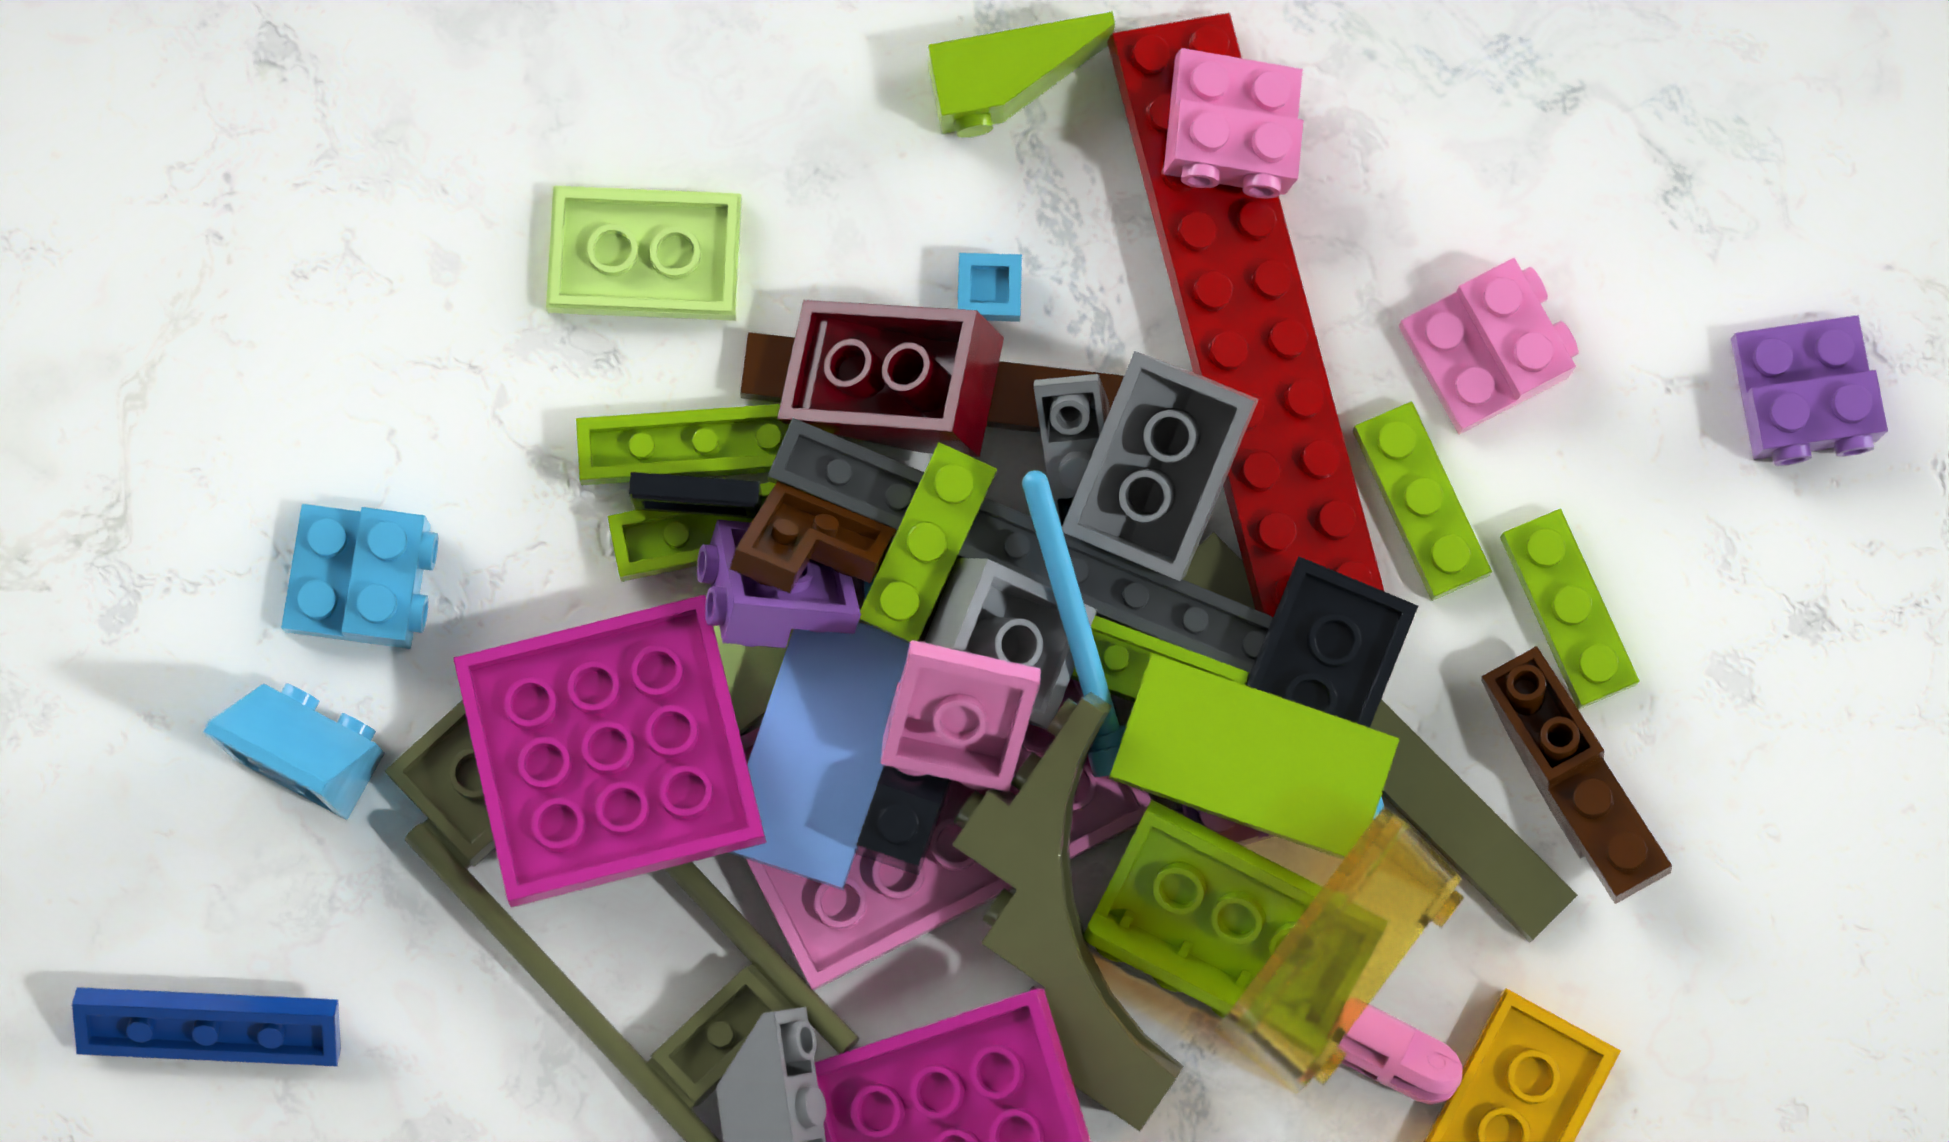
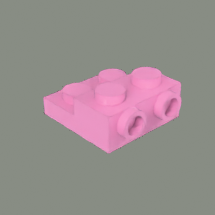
(1234, 124)
(1490, 345)
(959, 716)

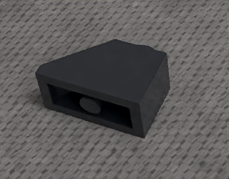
(902, 819)

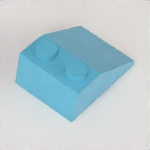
(299, 747)

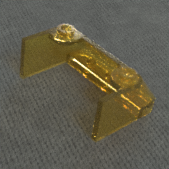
(1341, 953)

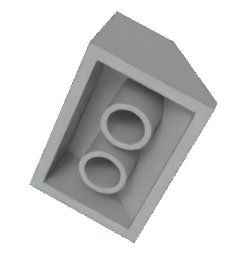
(1159, 465)

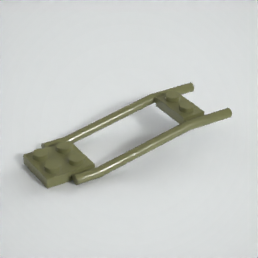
(445, 784)

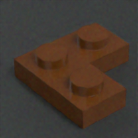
(804, 527)

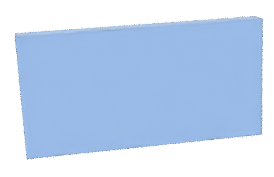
(823, 749)

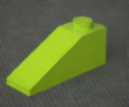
(999, 73)

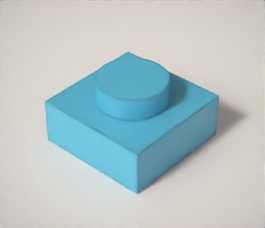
(991, 285)

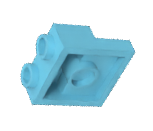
(359, 575)

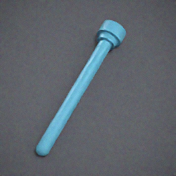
(1073, 616)

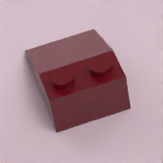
(893, 374)

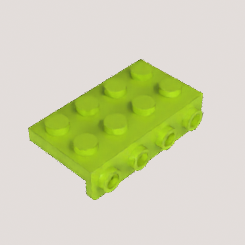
(1196, 909)

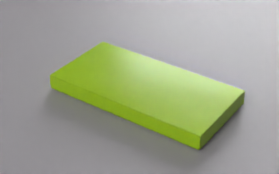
(1253, 757)

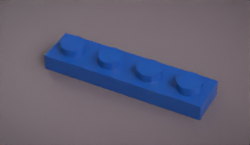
(206, 1026)

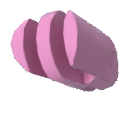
(1401, 1057)

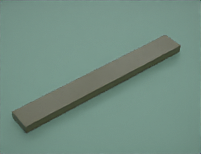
(1432, 793)

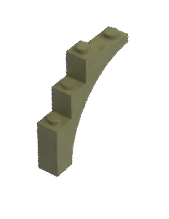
(1039, 926)

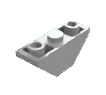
(1070, 423)
(773, 1084)

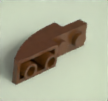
(1573, 775)

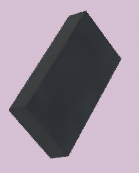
(695, 495)

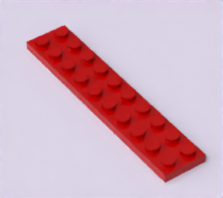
(1249, 331)

